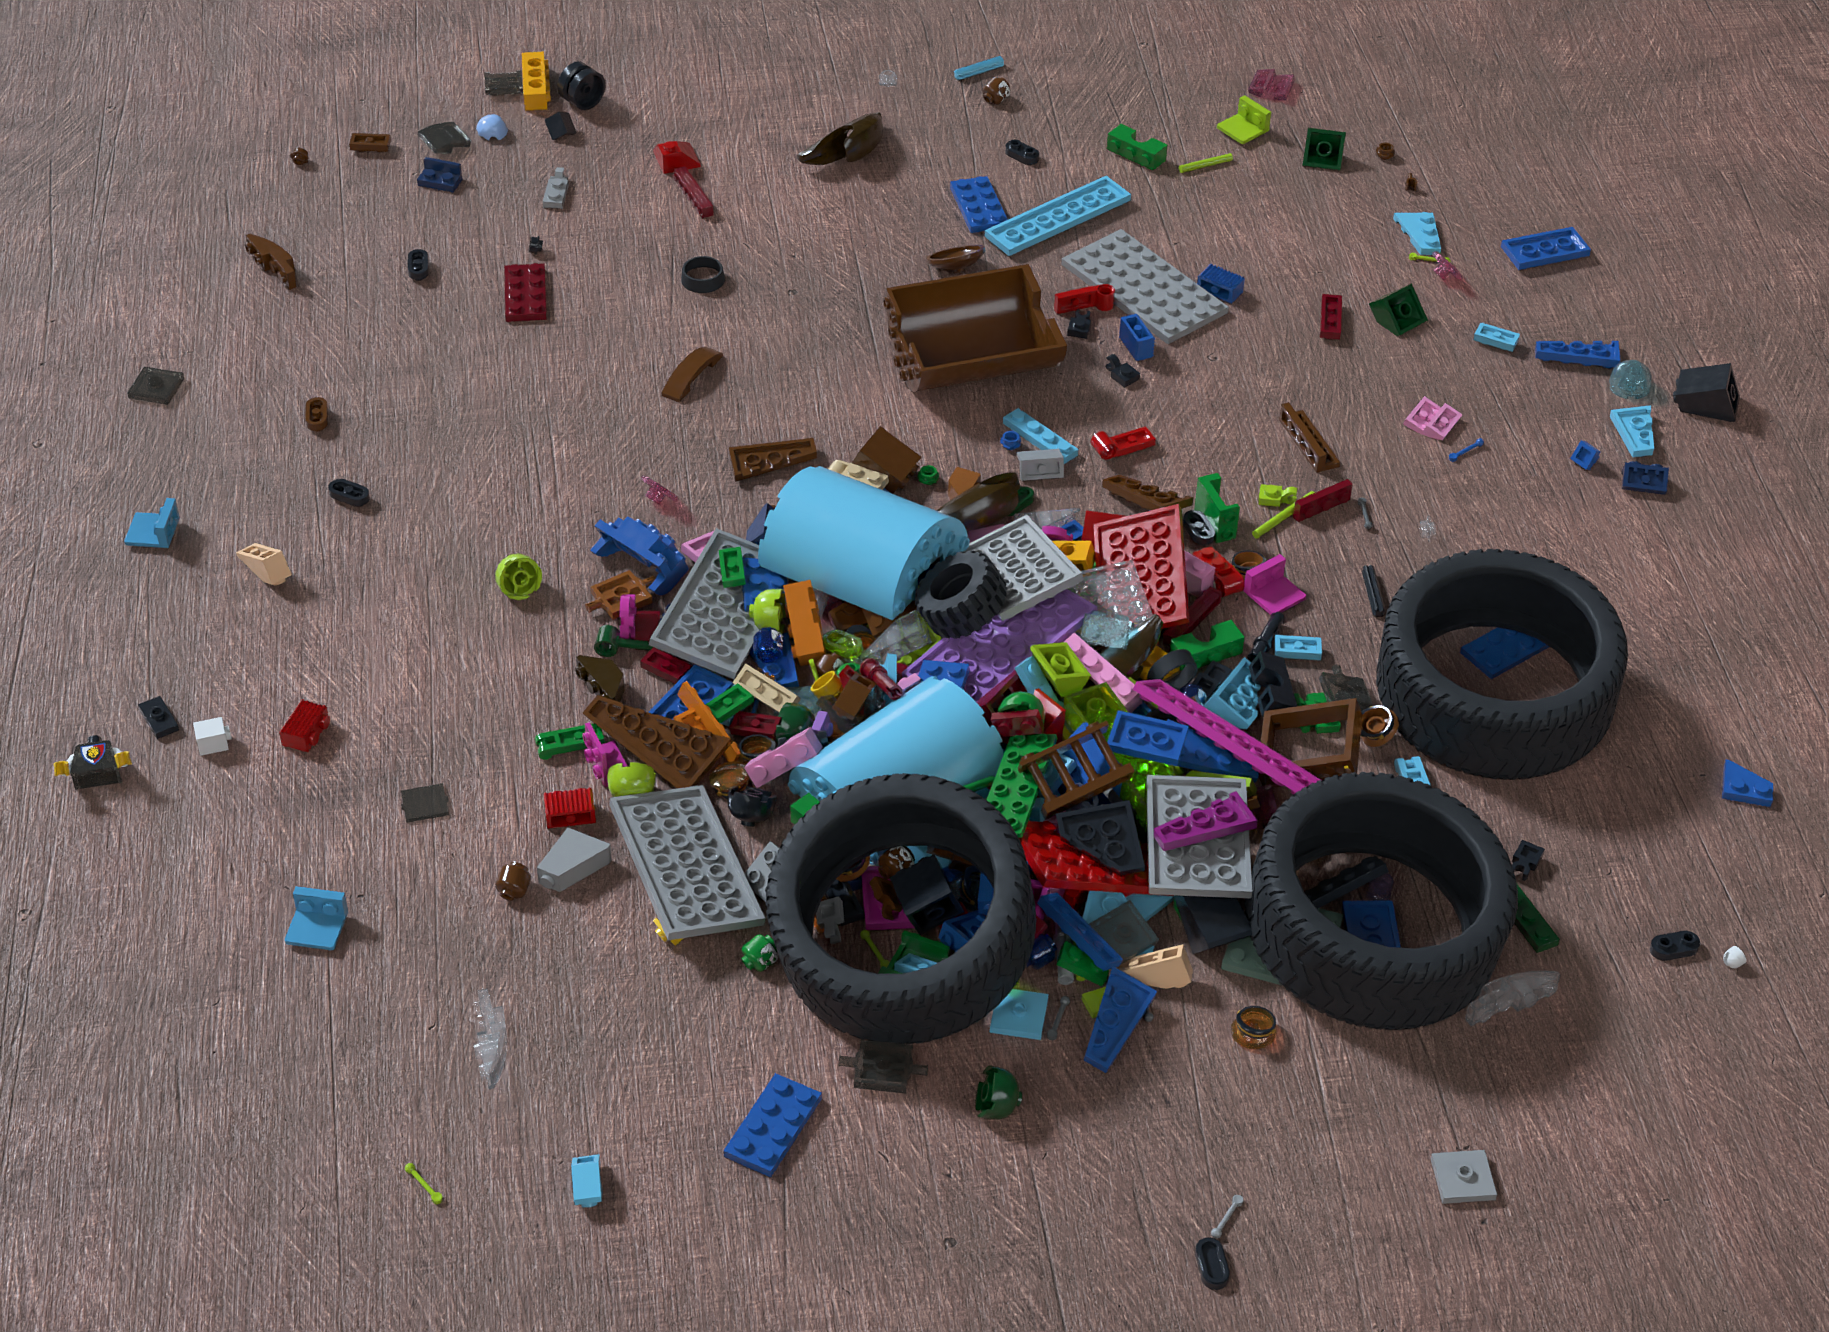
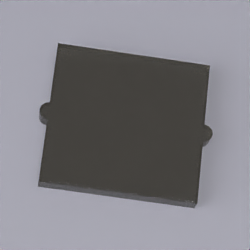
(424, 802)

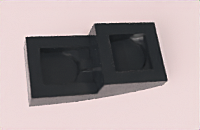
(1212, 678)

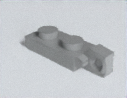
(556, 190)

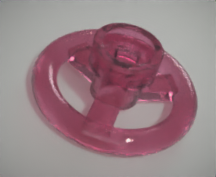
(1444, 267)
(656, 491)

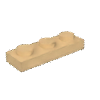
(765, 688)

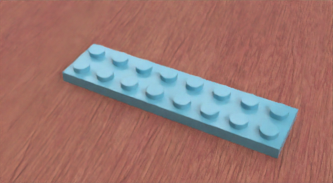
(1057, 215)

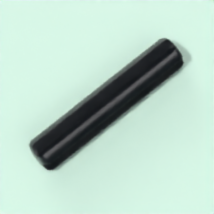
(1373, 590)

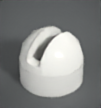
(1734, 957)

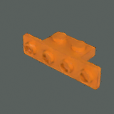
(701, 717)

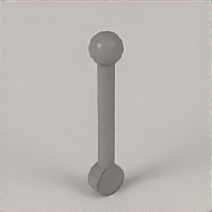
(1237, 1201)

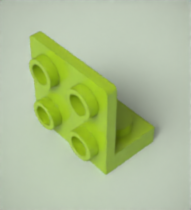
(1248, 123)

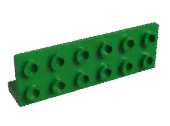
(1013, 791)

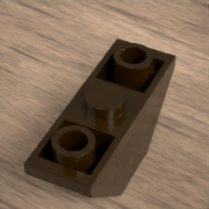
(601, 676)

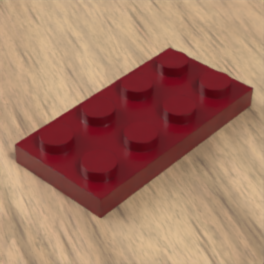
(525, 292)

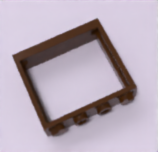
(1317, 714)

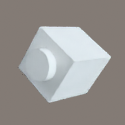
(211, 736)

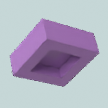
(822, 722)

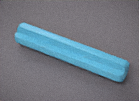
(979, 68)

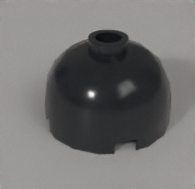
(751, 805)

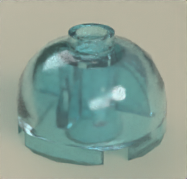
(1630, 379)

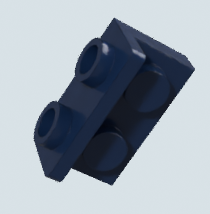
(440, 175)
(1645, 477)

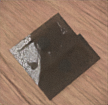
(443, 137)

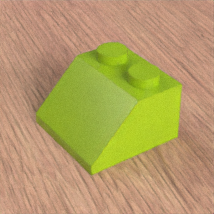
(1061, 667)

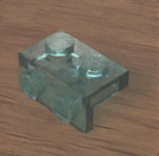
(1105, 630)

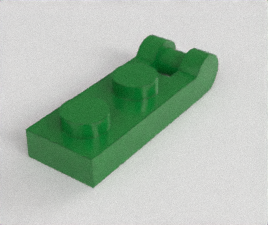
(565, 741)

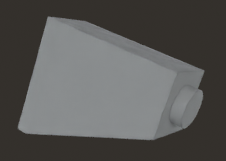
(572, 860)

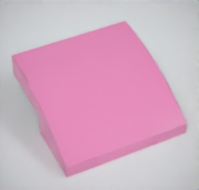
(1432, 419)

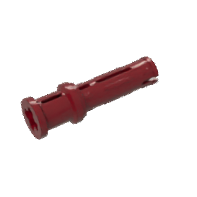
(875, 672)

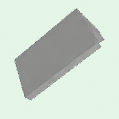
(1041, 464)

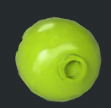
(518, 576)
(769, 609)
(631, 780)

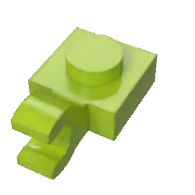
(1274, 495)

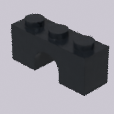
(1272, 674)

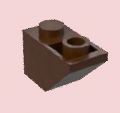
(853, 696)

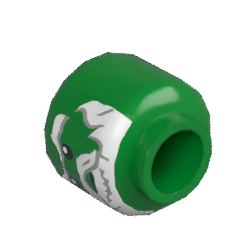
(759, 953)

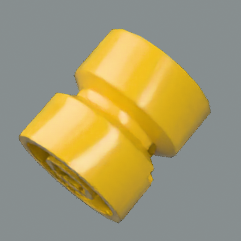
(827, 685)

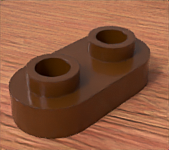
(316, 414)

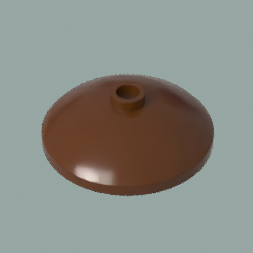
(956, 257)

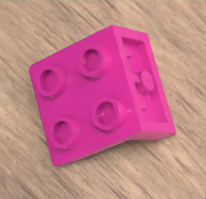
(1271, 588)
(601, 755)

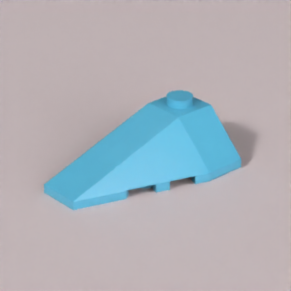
(1236, 697)

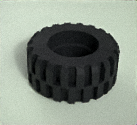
(961, 594)

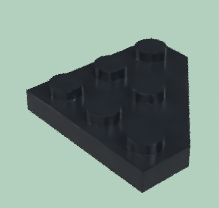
(1105, 835)

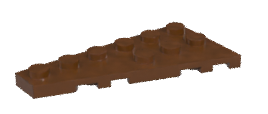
(668, 746)

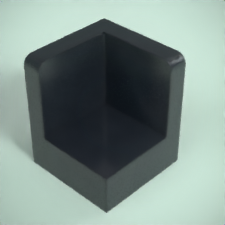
(560, 125)

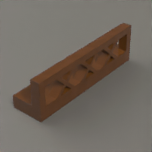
(1307, 438)

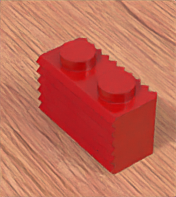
(304, 726)
(569, 808)

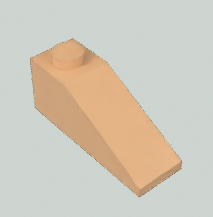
(266, 563)
(1160, 968)

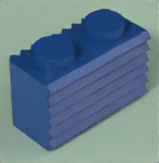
(1221, 283)
(1136, 337)

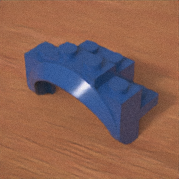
(646, 546)

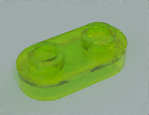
(843, 644)

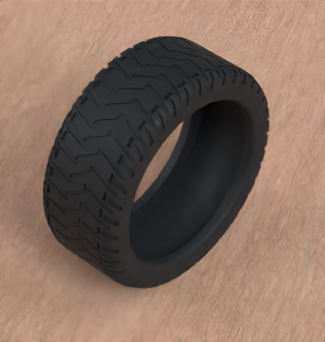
(1514, 594)
(883, 816)
(1360, 978)

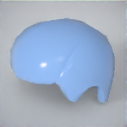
(492, 126)

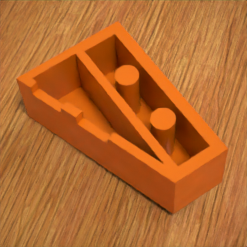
(805, 622)

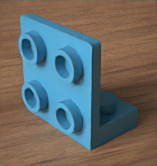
(154, 528)
(317, 918)

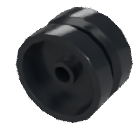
(581, 85)

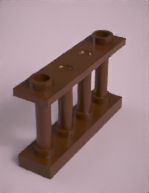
(1076, 794)

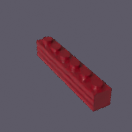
(693, 192)
(1197, 613)

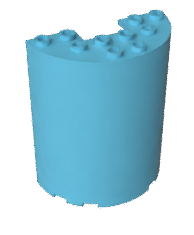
(855, 540)
(925, 732)

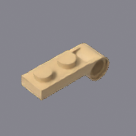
(860, 473)

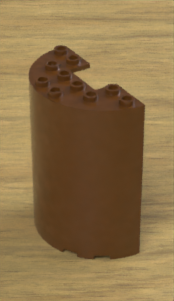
(971, 328)

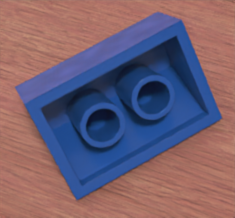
(1097, 760)

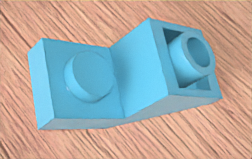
(586, 1180)

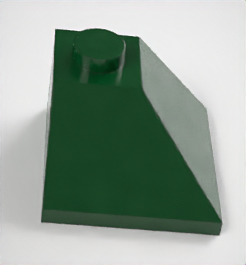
(1399, 310)

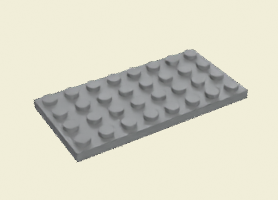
(1146, 285)
(705, 619)
(686, 862)

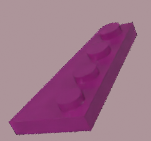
(1214, 822)

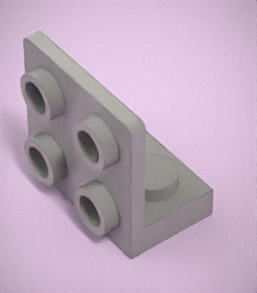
(759, 870)

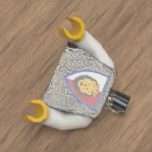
(93, 764)

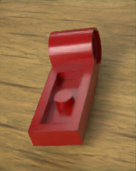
(1099, 296)
(1123, 443)
(1226, 577)

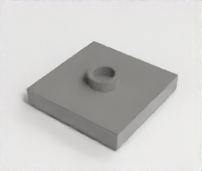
(1463, 1176)

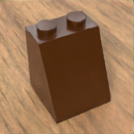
(890, 457)

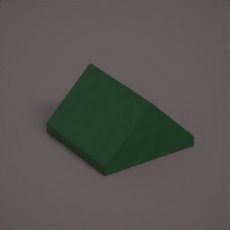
(1324, 149)

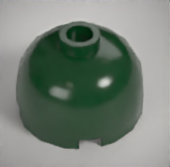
(795, 720)
(997, 1094)

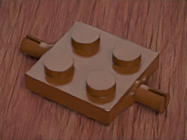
(610, 591)

